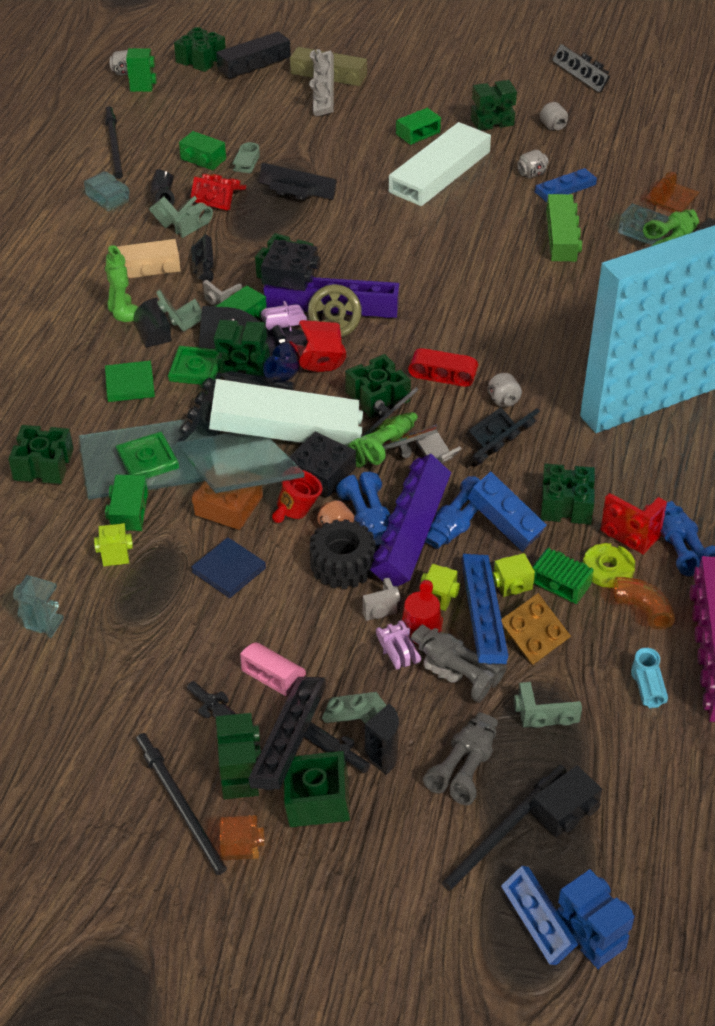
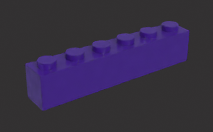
(375, 297)
(411, 520)

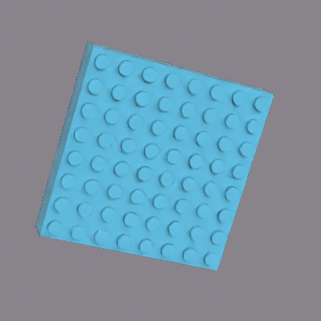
(652, 331)

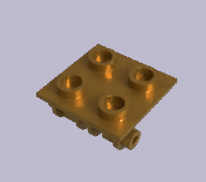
(534, 629)

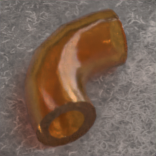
(648, 598)

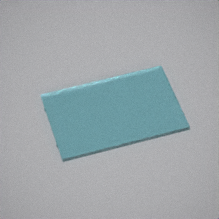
(238, 461)
(103, 463)

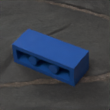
(506, 511)

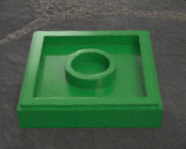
(193, 365)
(129, 381)
(147, 456)

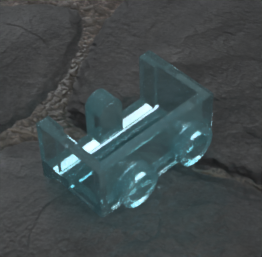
(638, 217)
(32, 600)

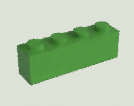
(563, 227)

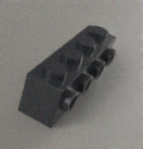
(253, 54)

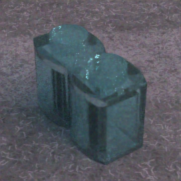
(106, 191)

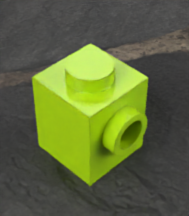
(113, 544)
(513, 575)
(444, 584)

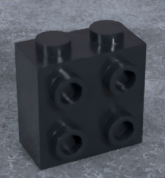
(290, 265)
(325, 460)

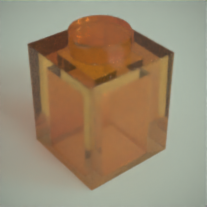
(240, 837)

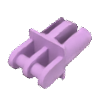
(284, 316)
(398, 644)

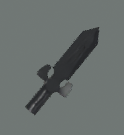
(257, 380)
(210, 701)
(331, 744)

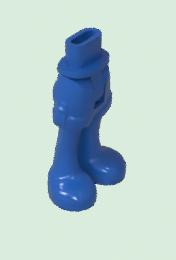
(376, 516)
(450, 519)
(679, 529)

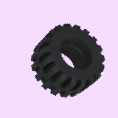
(342, 553)

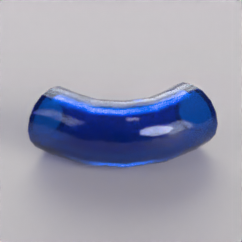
(282, 364)

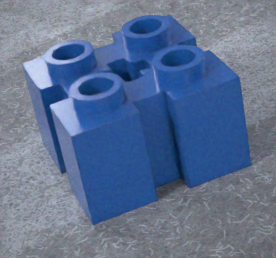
(595, 918)

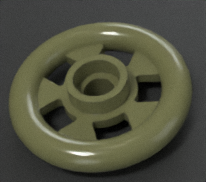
(334, 292)

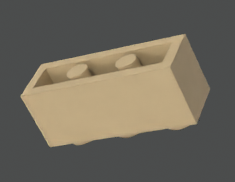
(151, 258)

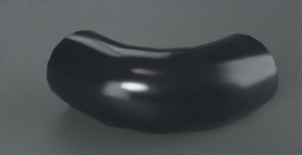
(161, 186)

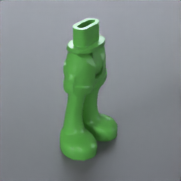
(681, 223)
(118, 301)
(370, 446)

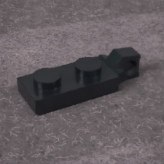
(203, 258)

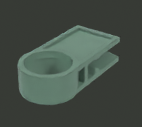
(246, 157)
(189, 220)

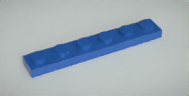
(484, 609)

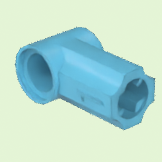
(649, 678)

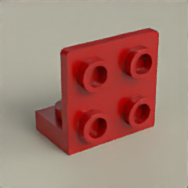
(215, 190)
(631, 525)

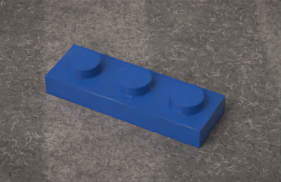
(566, 184)
(539, 915)

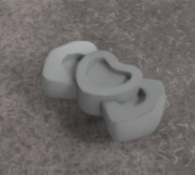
(448, 673)

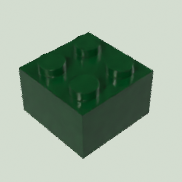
(317, 789)

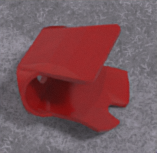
(324, 346)

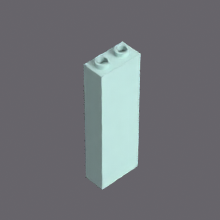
(439, 164)
(283, 413)

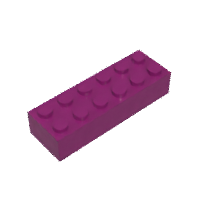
(704, 614)

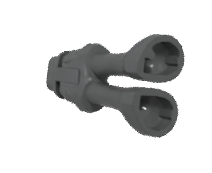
(451, 653)
(472, 741)

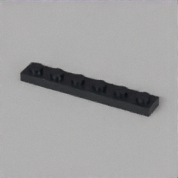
(287, 733)

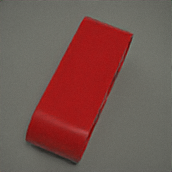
(443, 367)

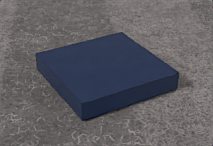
(228, 567)

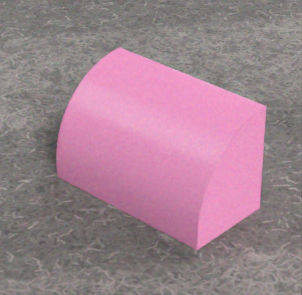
(270, 668)

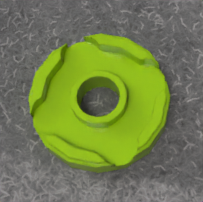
(605, 553)

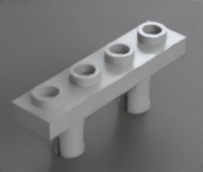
(323, 82)

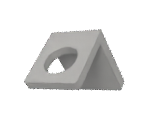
(215, 296)
(435, 445)

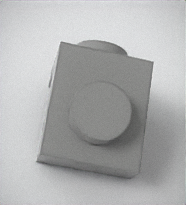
(381, 603)

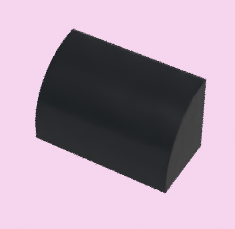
(152, 323)
(382, 739)

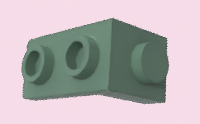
(166, 212)
(185, 316)
(353, 707)
(544, 714)

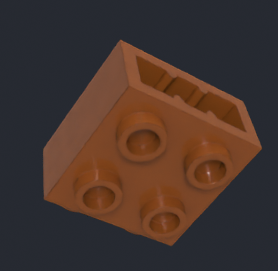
(227, 507)

